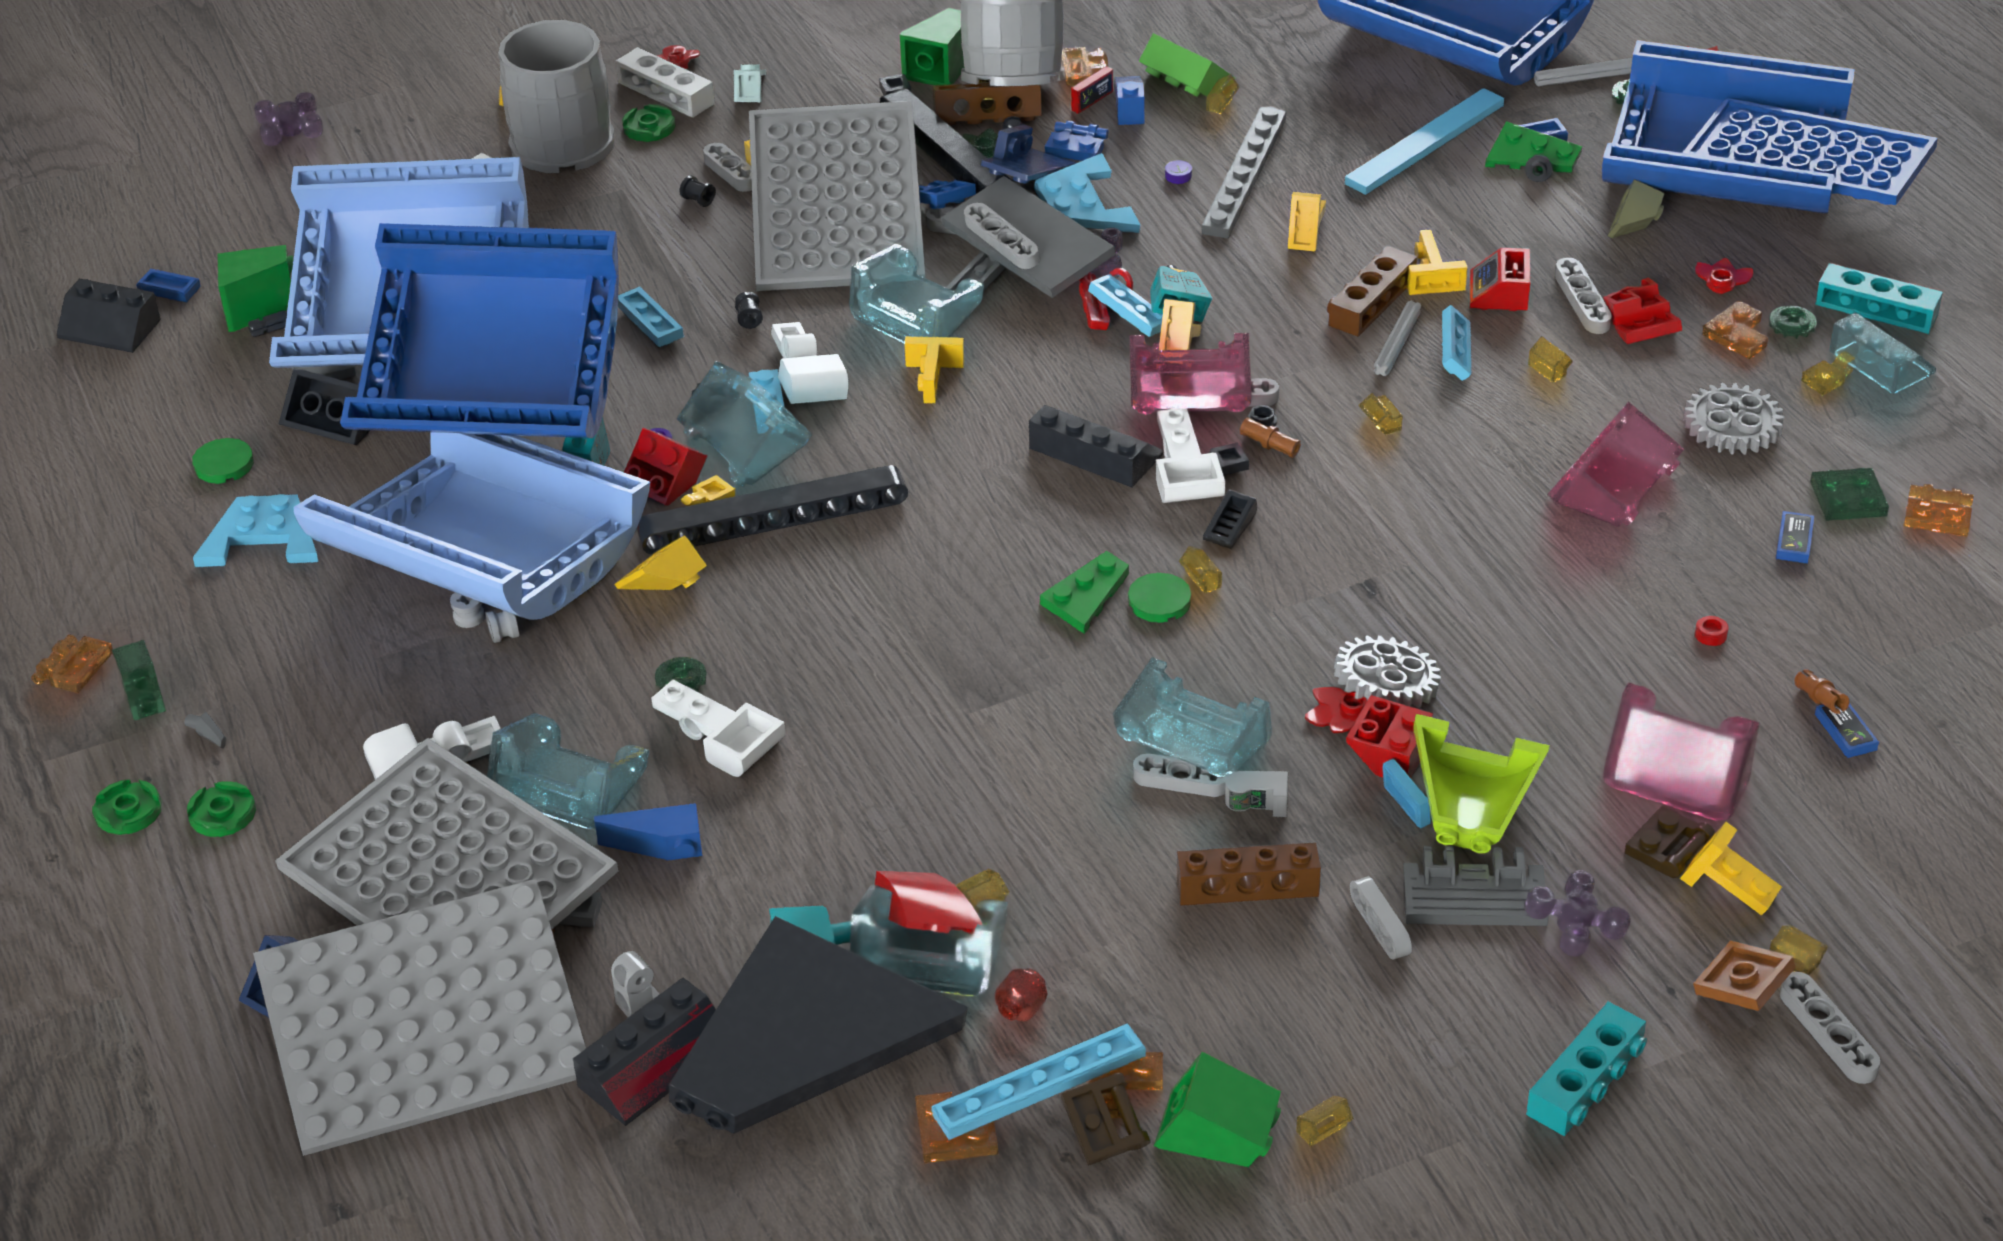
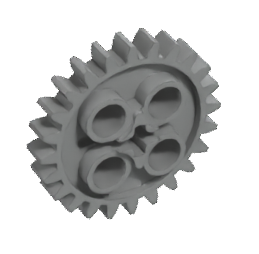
(1733, 418)
(1387, 671)

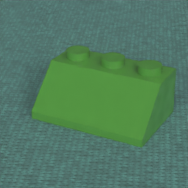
(1181, 66)

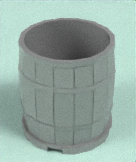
(1012, 41)
(555, 96)

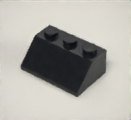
(107, 315)
(316, 406)

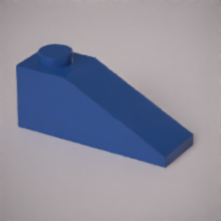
(1129, 100)
(655, 832)

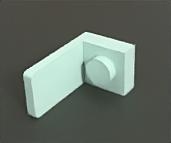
(748, 83)

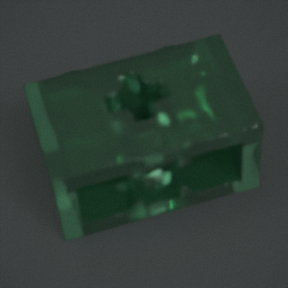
(138, 680)

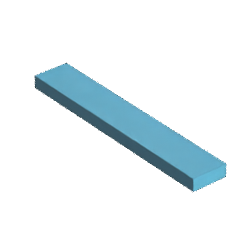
(1038, 1081)

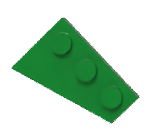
(1519, 144)
(1086, 590)

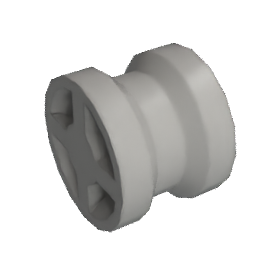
(466, 611)
(502, 625)

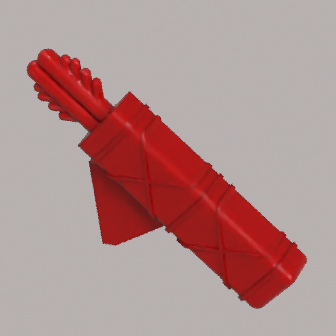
(1095, 310)

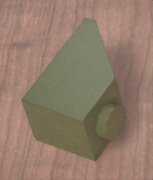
(1637, 209)

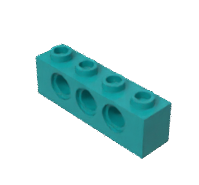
(1879, 298)
(1586, 1069)

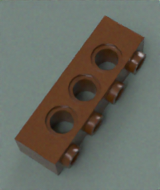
(946, 96)
(1371, 291)
(1248, 873)

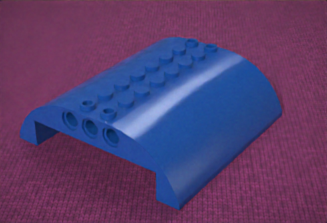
(1485, 36)
(1679, 90)
(489, 331)

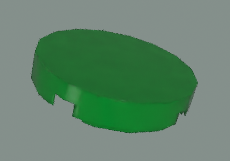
(649, 123)
(222, 460)
(1159, 597)
(126, 807)
(221, 809)

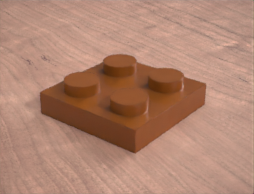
(1744, 975)

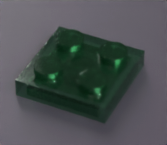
(1849, 494)

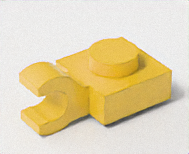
(709, 490)

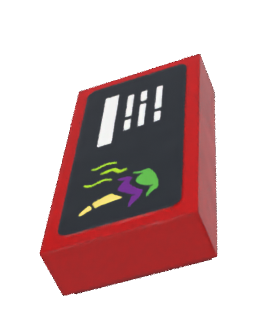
(1092, 90)

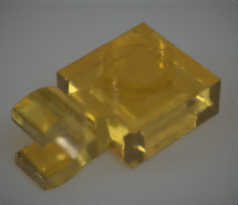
(1827, 377)

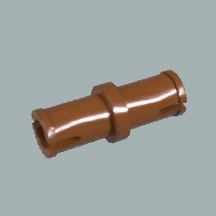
(1270, 437)
(1821, 691)

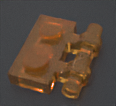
(1082, 64)
(1938, 516)
(72, 662)

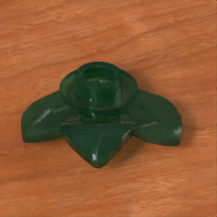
(984, 142)

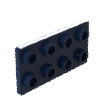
(1017, 158)

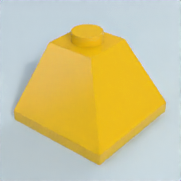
(666, 568)

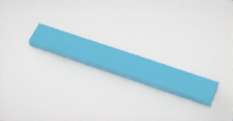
(1424, 141)

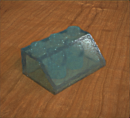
(1878, 354)

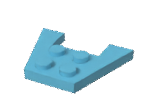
(1075, 196)
(255, 522)

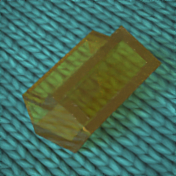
(1221, 94)
(1549, 360)
(1382, 413)
(1211, 576)
(984, 886)
(1804, 948)
(1333, 1106)

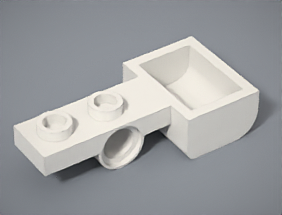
(802, 372)
(1185, 471)
(732, 737)
(465, 742)

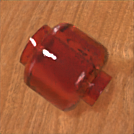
(1021, 993)

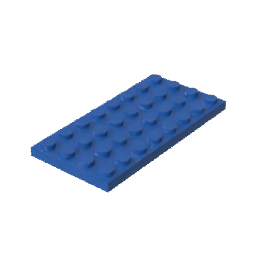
(1864, 158)

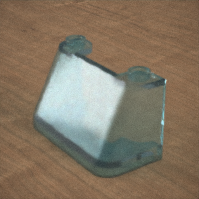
(902, 303)
(742, 424)
(1189, 725)
(558, 780)
(936, 960)

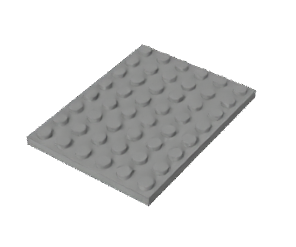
(831, 191)
(436, 836)
(420, 1015)

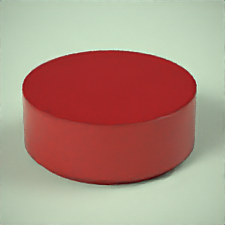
(1711, 630)

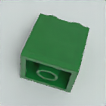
(933, 49)
(254, 284)
(1219, 1114)

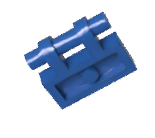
(1067, 143)
(943, 192)

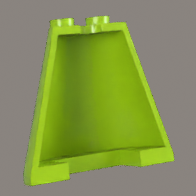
(1471, 789)

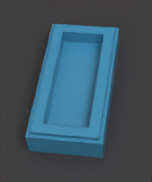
(1406, 793)

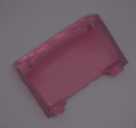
(1190, 378)
(1618, 468)
(1679, 759)

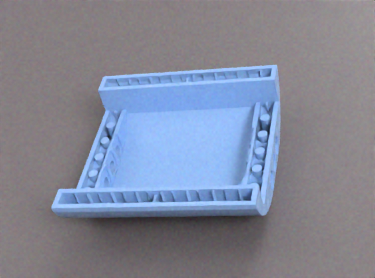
(337, 233)
(491, 521)

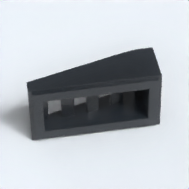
(1236, 501)

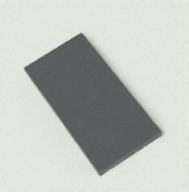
(1063, 245)

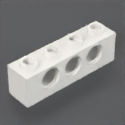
(665, 82)

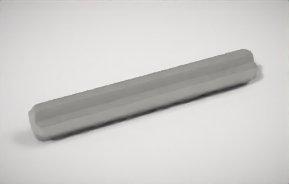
(1583, 72)
(1397, 338)

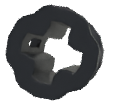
(693, 189)
(749, 314)

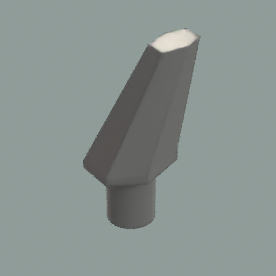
(206, 728)

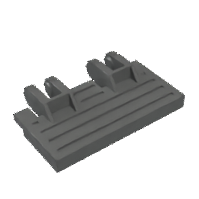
(1472, 894)

